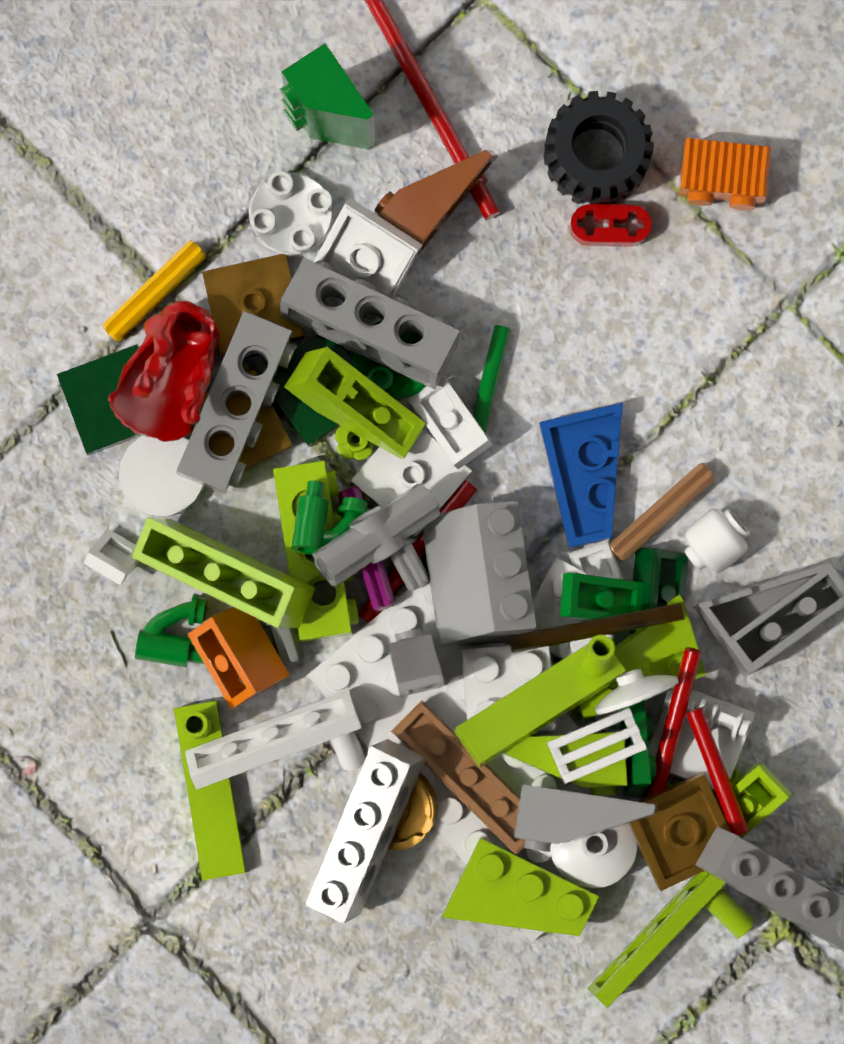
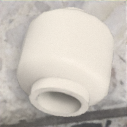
(716, 540)

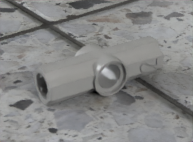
(376, 534)

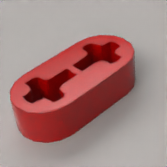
(612, 215)

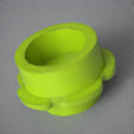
(350, 450)

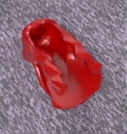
(168, 373)

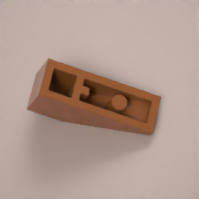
(428, 203)

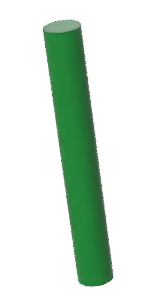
(491, 375)

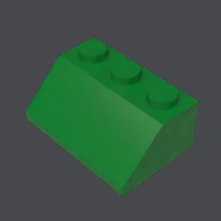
(326, 101)

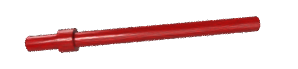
(429, 101)

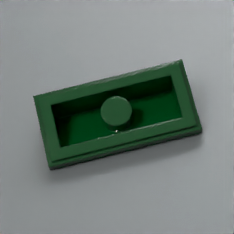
(662, 574)

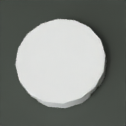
(151, 478)

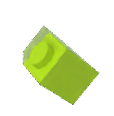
(354, 401)
(602, 782)

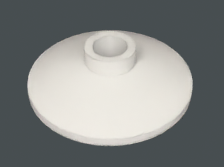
(634, 688)
(598, 868)

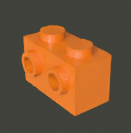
(241, 654)

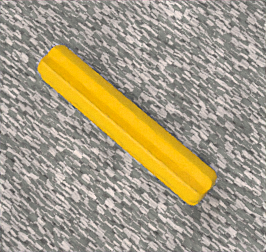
(154, 290)

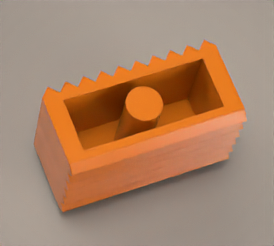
(724, 173)

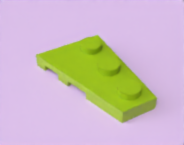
(654, 651)
(517, 894)

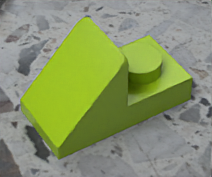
(758, 795)

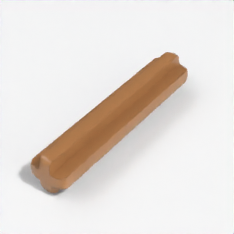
(662, 512)

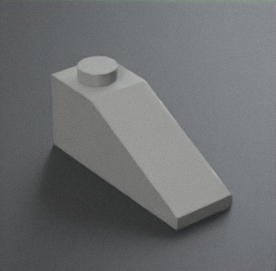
(415, 663)
(567, 816)

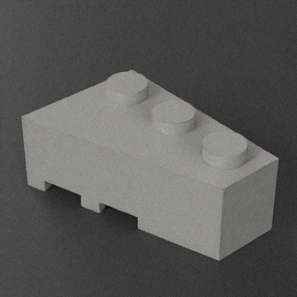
(773, 615)

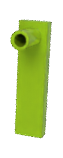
(540, 700)
(213, 805)
(698, 892)

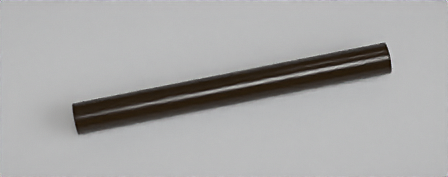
(596, 627)

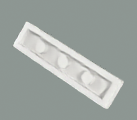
(278, 737)

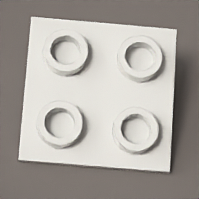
(729, 728)

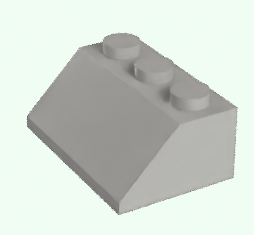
(479, 574)

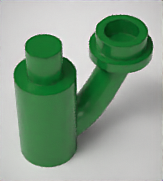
(312, 515)
(170, 649)

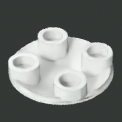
(291, 213)

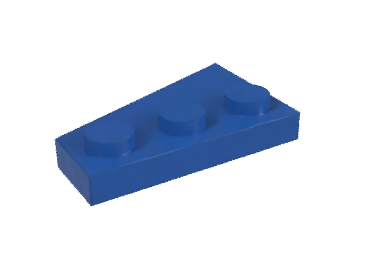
(583, 470)

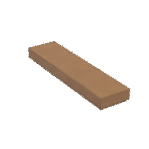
(453, 765)

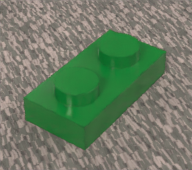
(598, 597)
(640, 766)

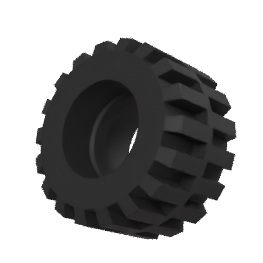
(607, 115)

